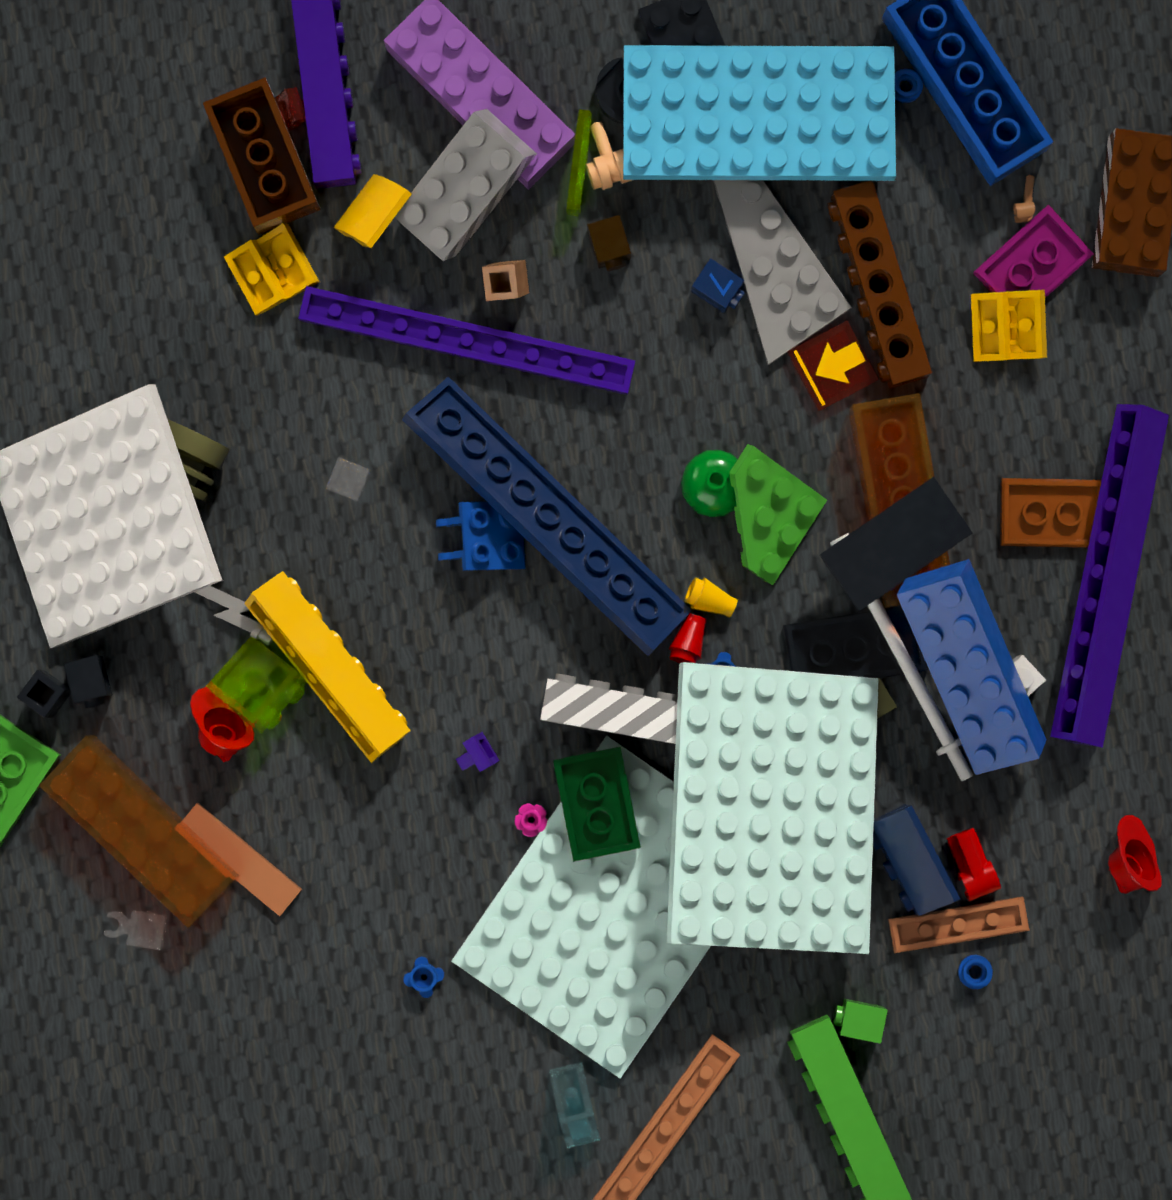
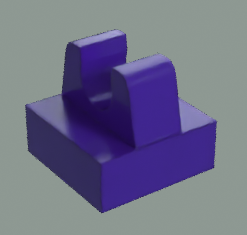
(478, 753)

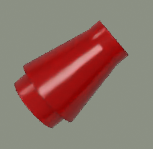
(689, 640)

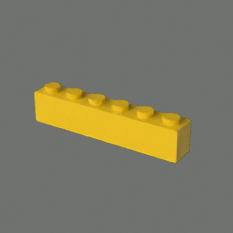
(327, 666)

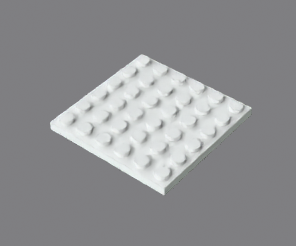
(104, 517)

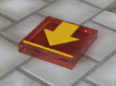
(832, 366)

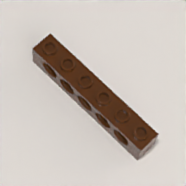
(863, 201)

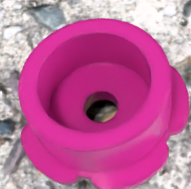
(522, 823)

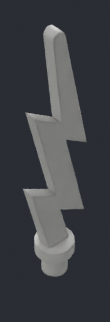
(233, 614)

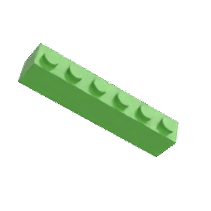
(847, 1110)

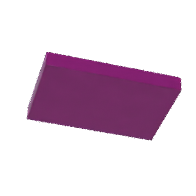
(1035, 257)

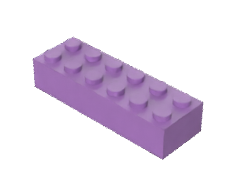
(471, 78)

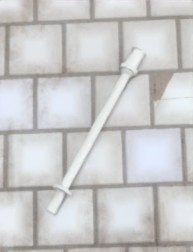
(949, 744)

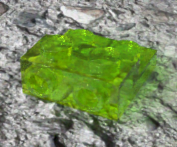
(257, 685)

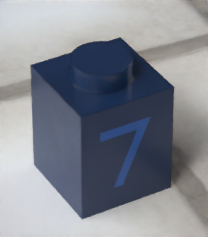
(718, 286)

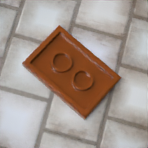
(1047, 512)

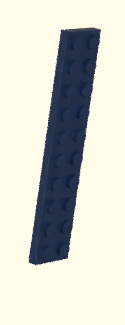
(547, 515)

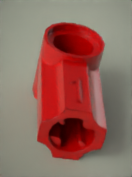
(974, 869)

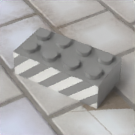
(465, 184)
(610, 710)

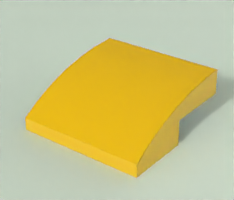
(372, 210)
(258, 277)
(1009, 325)

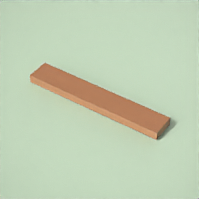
(669, 1121)

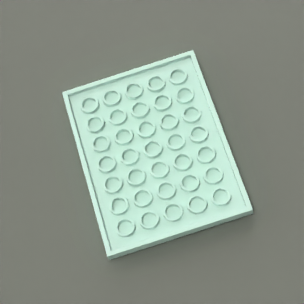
(772, 809)
(589, 936)

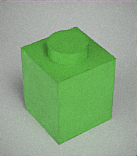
(860, 1020)

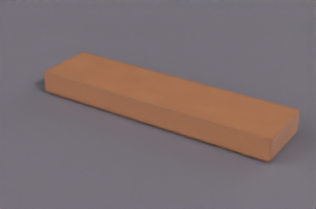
(255, 871)
(958, 924)

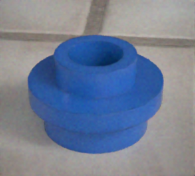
(916, 82)
(986, 972)

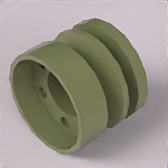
(196, 453)

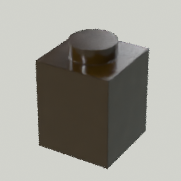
(609, 243)

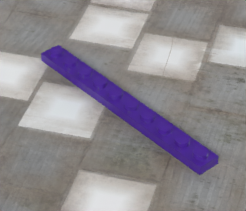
(466, 340)

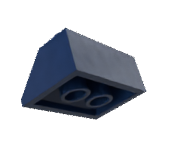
(912, 861)

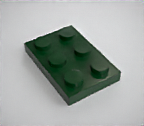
(596, 804)

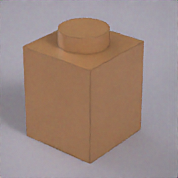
(505, 280)

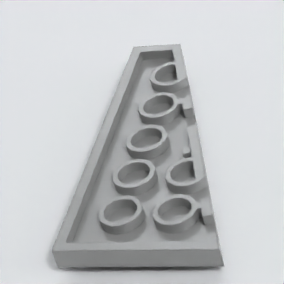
(780, 272)

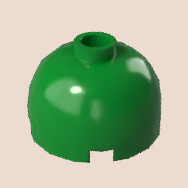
(708, 483)

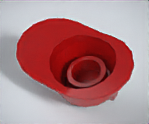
(219, 726)
(1135, 859)

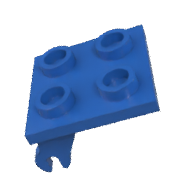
(487, 539)

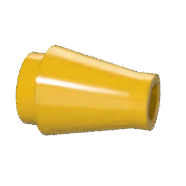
(708, 597)

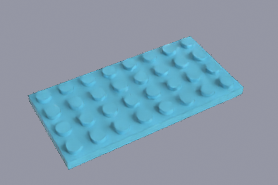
(759, 113)

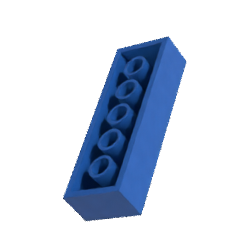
(968, 84)
(972, 667)

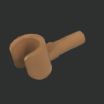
(1025, 210)

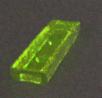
(579, 162)

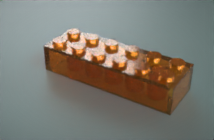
(892, 459)
(139, 830)

